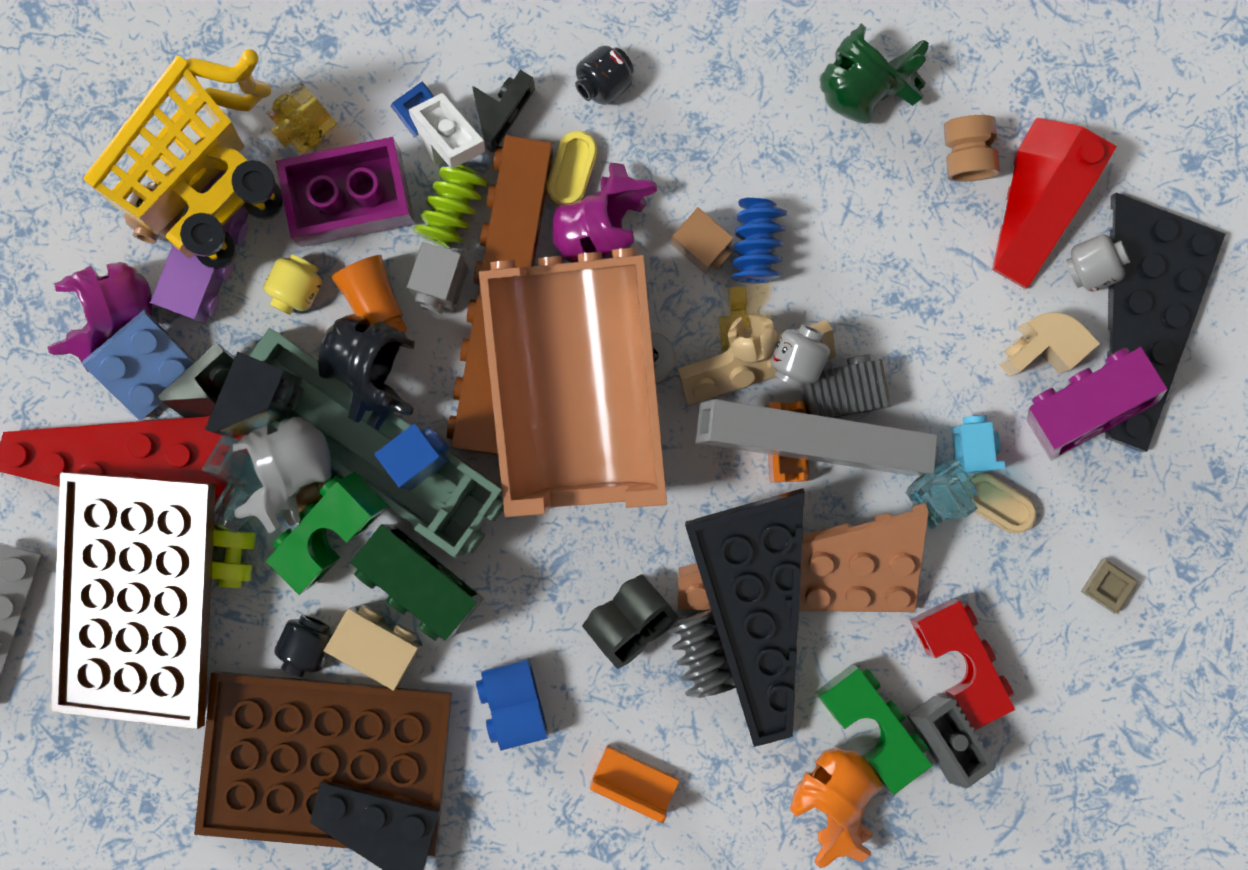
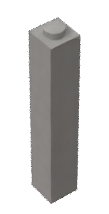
(816, 438)

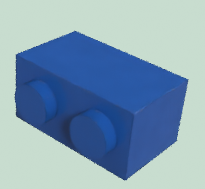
(413, 456)

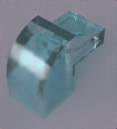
(239, 475)
(945, 492)

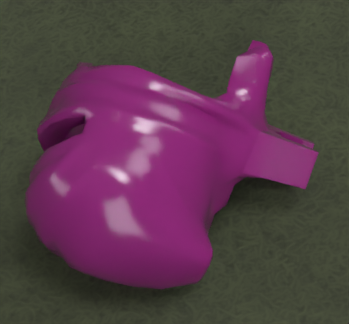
(597, 219)
(107, 304)

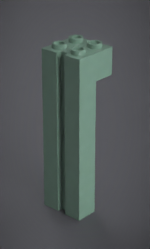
(443, 508)

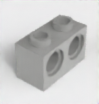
(437, 278)

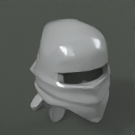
(284, 463)

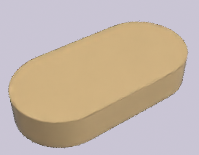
(1002, 504)

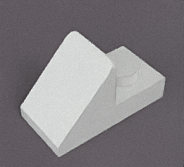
(446, 132)

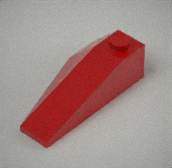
(1048, 185)

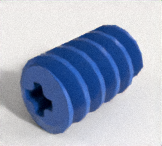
(758, 241)

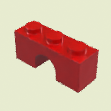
(981, 691)

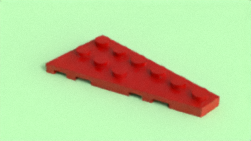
(133, 449)

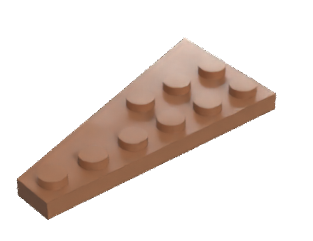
(848, 567)

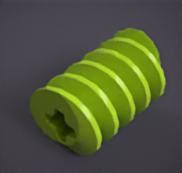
(450, 205)

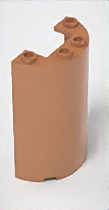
(573, 383)

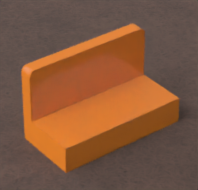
(634, 784)

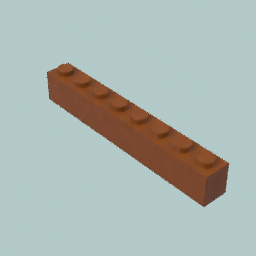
(511, 235)

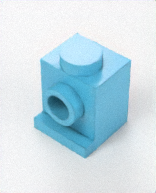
(977, 445)

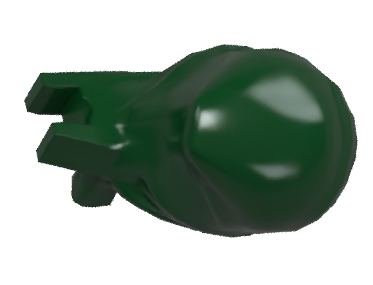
(865, 77)

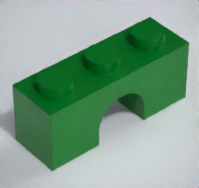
(346, 508)
(897, 755)

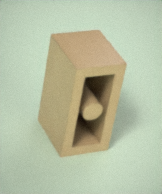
(374, 646)

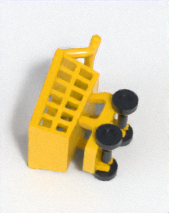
(217, 150)

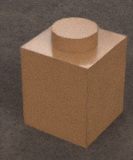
(703, 241)

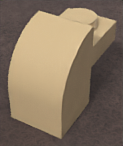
(1054, 336)

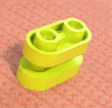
(231, 571)

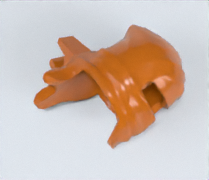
(842, 790)

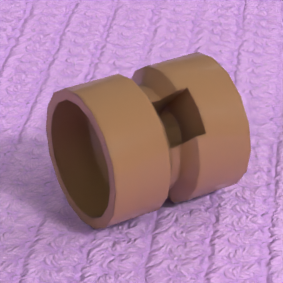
(971, 147)

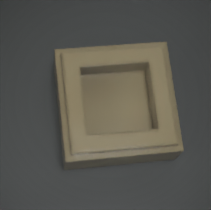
(1109, 586)

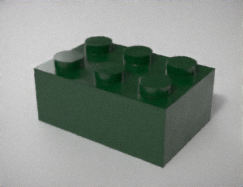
(415, 582)

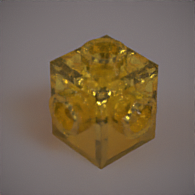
(300, 119)

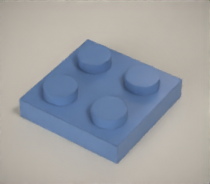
(138, 364)

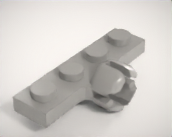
(16, 577)

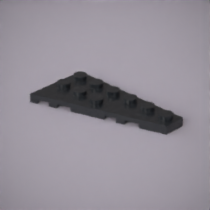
(1157, 297)
(753, 587)

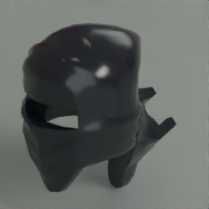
(363, 360)

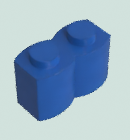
(513, 705)

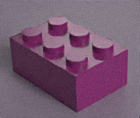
(345, 192)
(1095, 401)

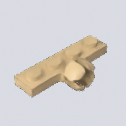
(744, 362)

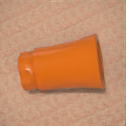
(370, 292)

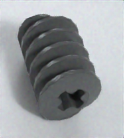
(700, 655)

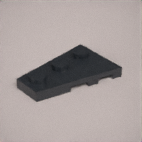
(376, 826)

